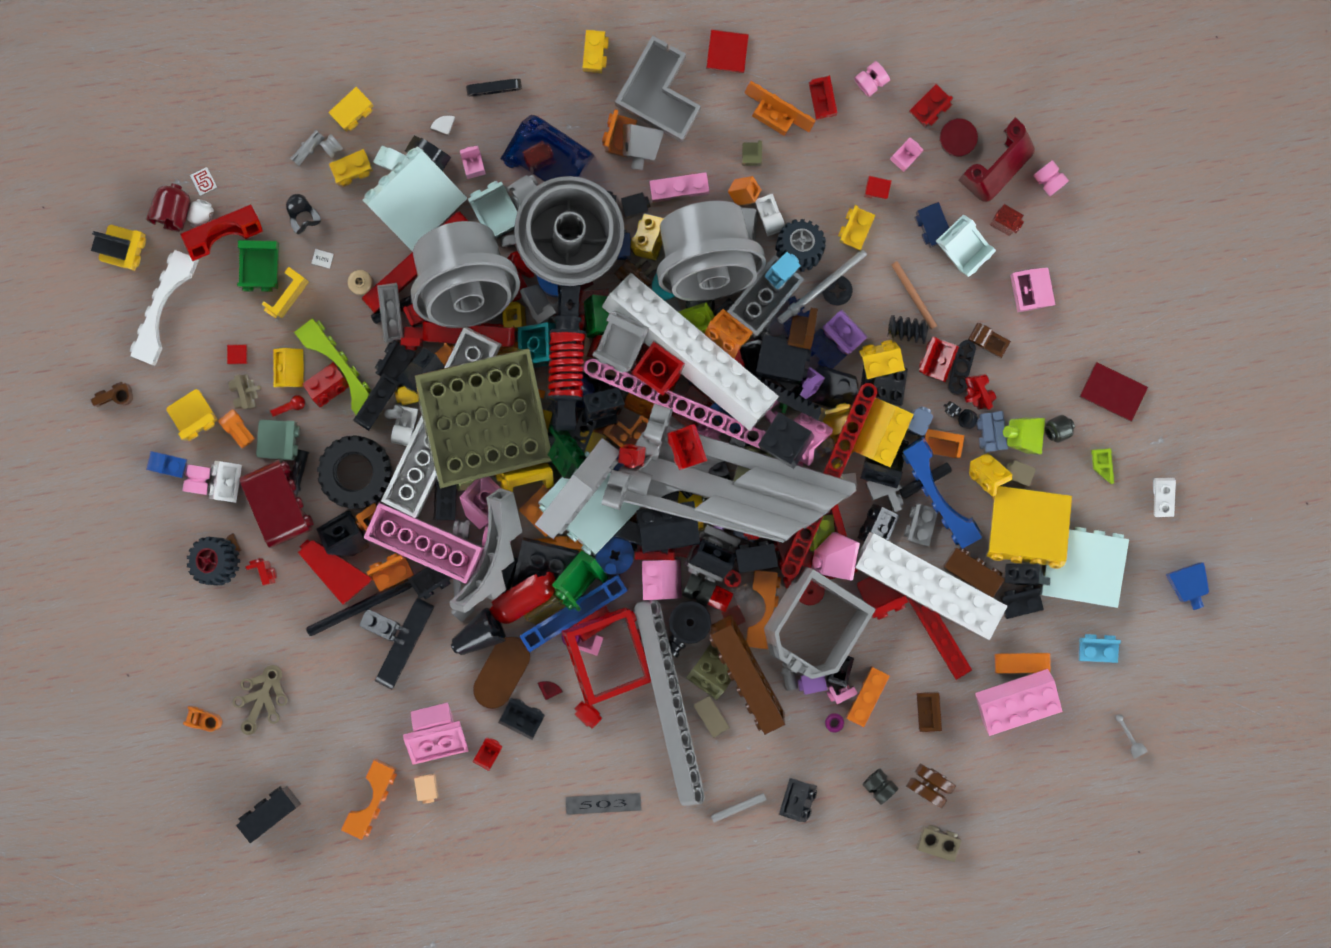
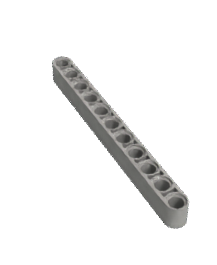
(669, 702)

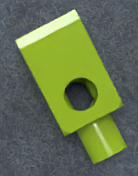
(1025, 434)

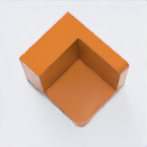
(744, 190)

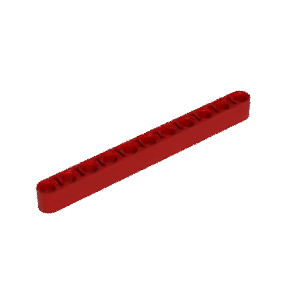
(830, 470)

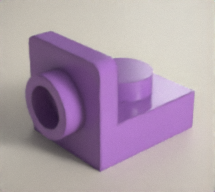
(811, 383)

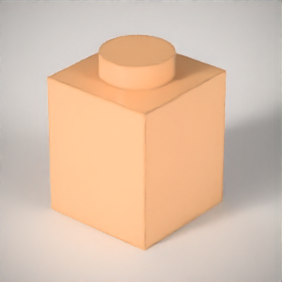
(426, 788)

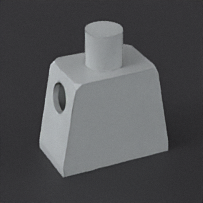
(640, 144)

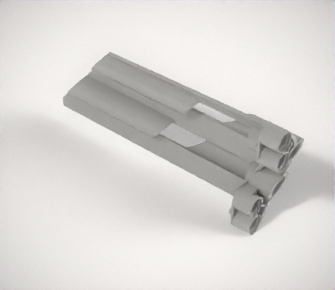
(763, 502)

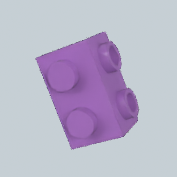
(844, 332)

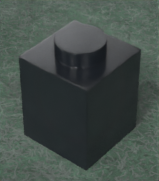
(635, 205)

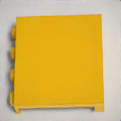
(1030, 527)

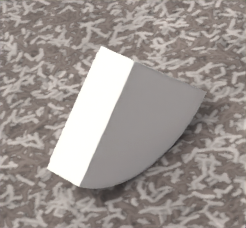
(443, 124)

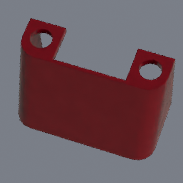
(275, 503)

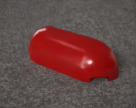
(522, 598)

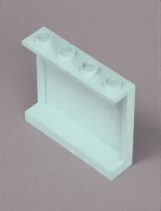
(414, 197)
(594, 522)
(1091, 570)

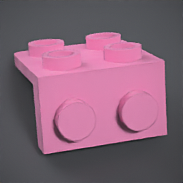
(820, 431)

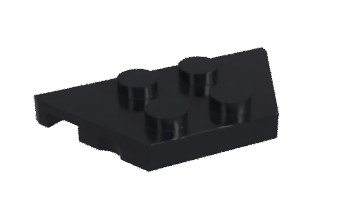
(835, 389)

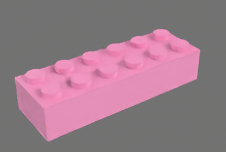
(424, 543)

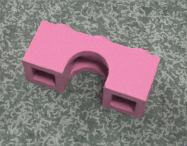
(679, 186)

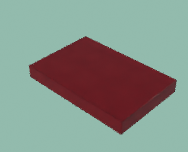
(1113, 391)

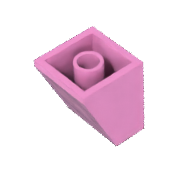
(661, 579)

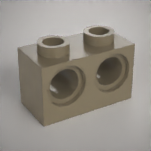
(936, 847)

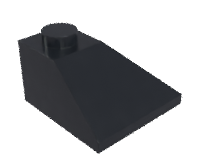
(422, 363)
(342, 536)

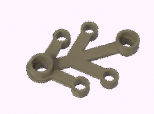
(262, 697)

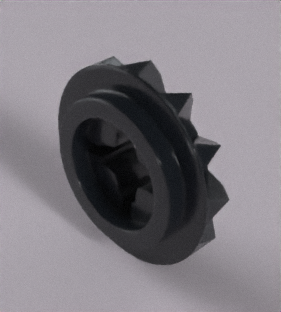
(843, 296)

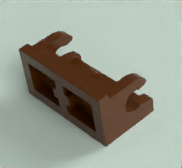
(929, 712)

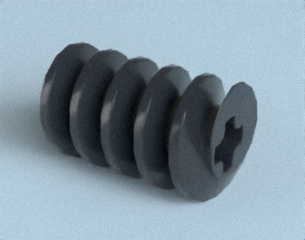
(907, 329)

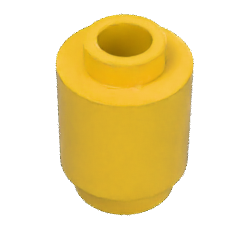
(406, 396)

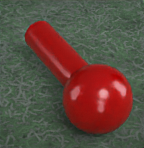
(297, 403)

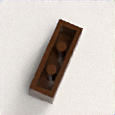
(974, 571)

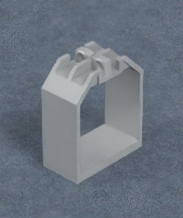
(844, 643)

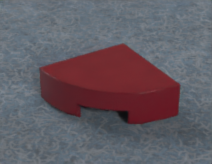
(549, 689)

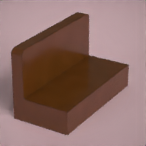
(803, 330)

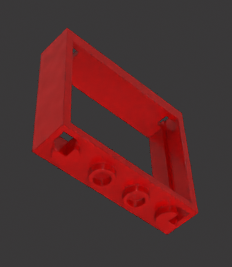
(578, 664)

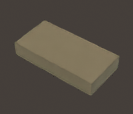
(711, 716)

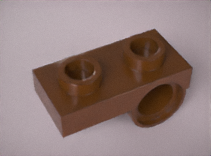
(989, 340)
(103, 397)

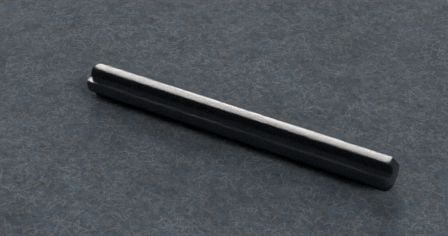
(358, 607)

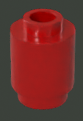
(587, 714)

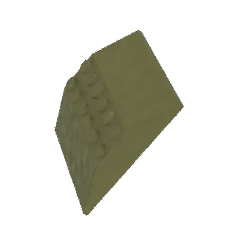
(483, 418)

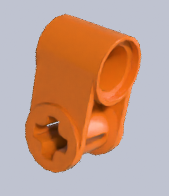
(198, 719)

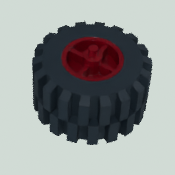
(213, 561)

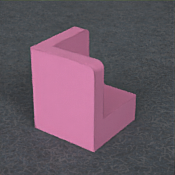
(591, 645)

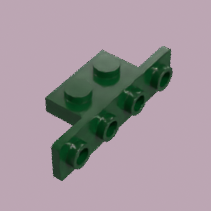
(565, 453)

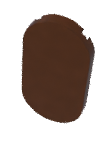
(501, 673)

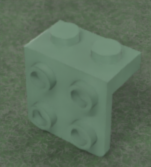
(277, 439)

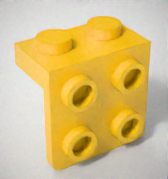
(136, 245)
(882, 359)
(191, 415)

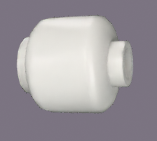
(199, 213)

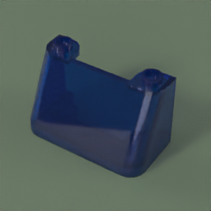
(568, 155)

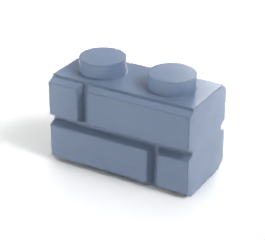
(920, 421)
(992, 431)

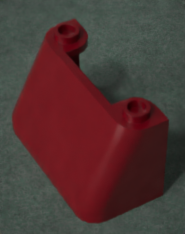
(988, 183)

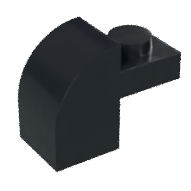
(438, 156)

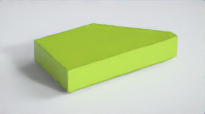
(1103, 463)

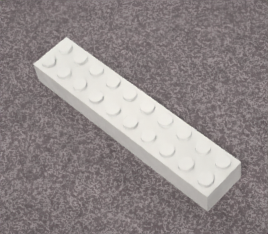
(704, 361)
(416, 470)

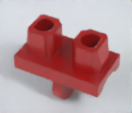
(977, 392)

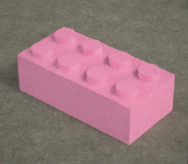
(1018, 702)

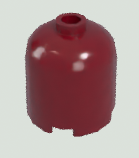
(169, 207)

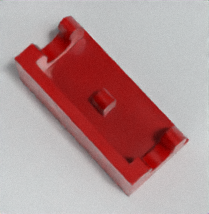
(823, 97)

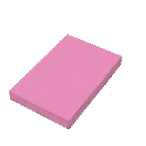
(435, 742)

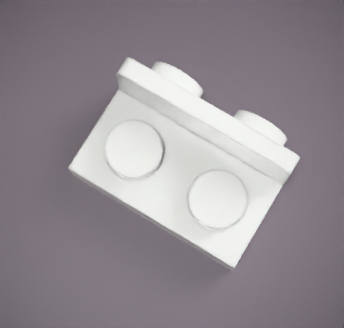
(224, 481)

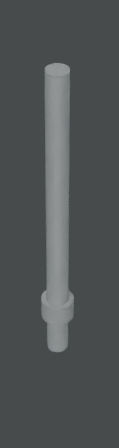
(794, 308)

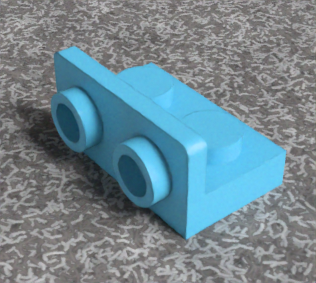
(1099, 649)

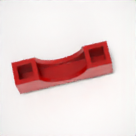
(239, 222)

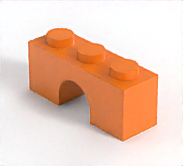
(867, 697)

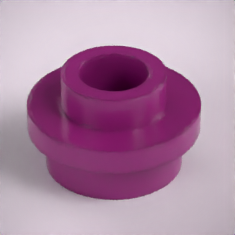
(834, 729)

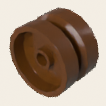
(931, 784)

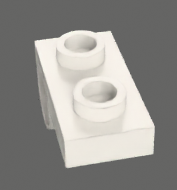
(770, 214)
(404, 426)
(1164, 497)

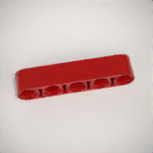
(496, 332)

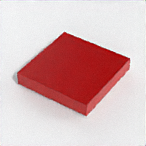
(727, 51)

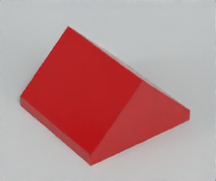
(658, 369)

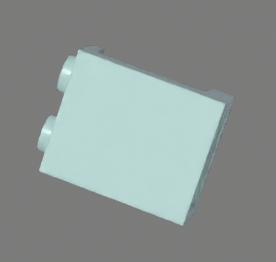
(494, 208)
(965, 246)

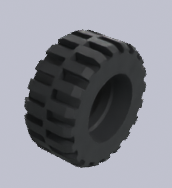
(328, 472)

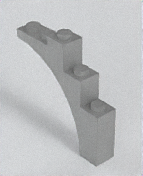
(497, 553)

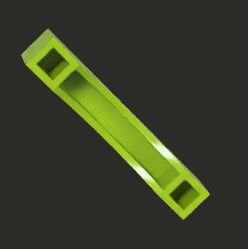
(315, 339)

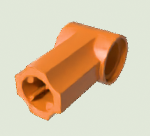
(233, 424)

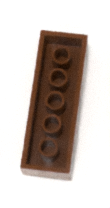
(747, 674)

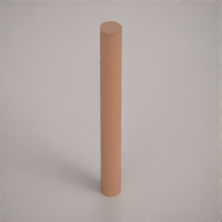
(914, 295)

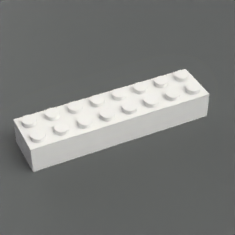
(929, 586)

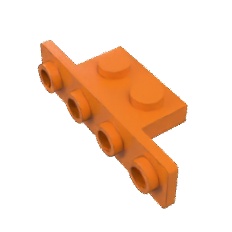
(776, 112)

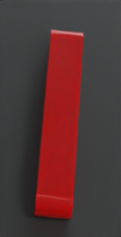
(402, 274)

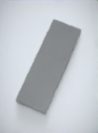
(390, 312)

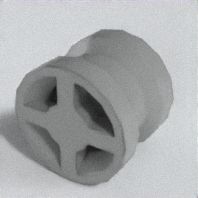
(331, 146)
(461, 528)

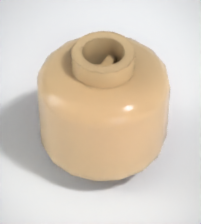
(359, 289)

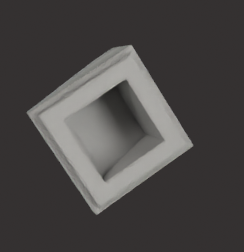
(461, 615)

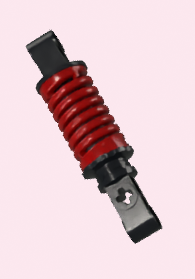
(565, 343)

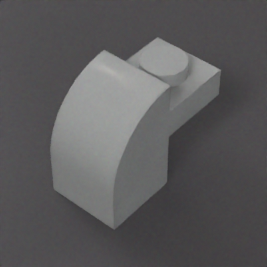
(878, 490)

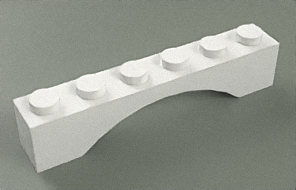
(148, 343)

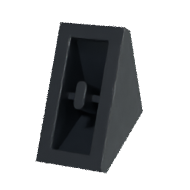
(842, 676)

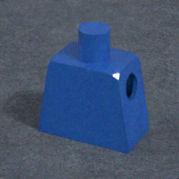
(1190, 584)

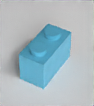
(782, 270)

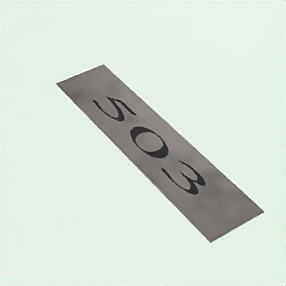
(603, 803)

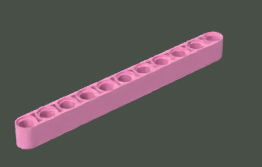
(674, 398)

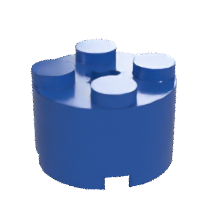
(625, 560)

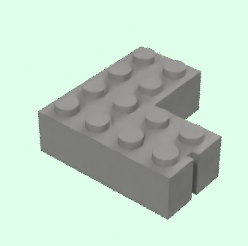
(648, 92)
(579, 489)

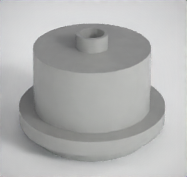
(572, 210)
(708, 252)
(461, 276)

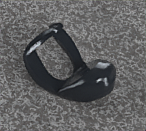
(297, 204)

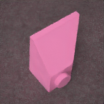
(475, 501)
(836, 557)

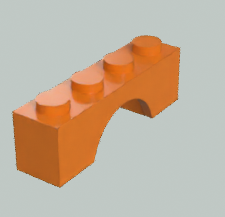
(765, 584)
(359, 822)

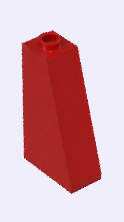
(336, 573)

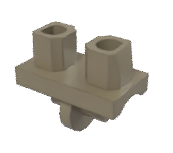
(246, 390)

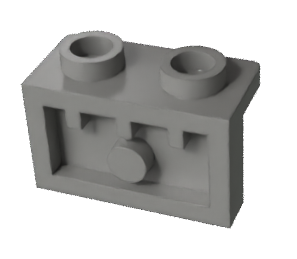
(921, 525)

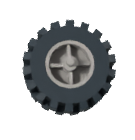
(802, 241)

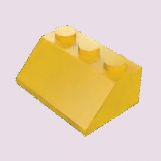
(883, 432)

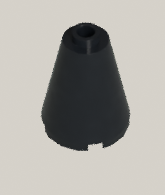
(478, 634)

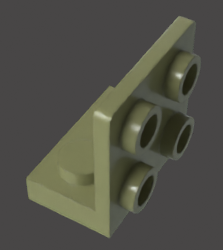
(710, 673)

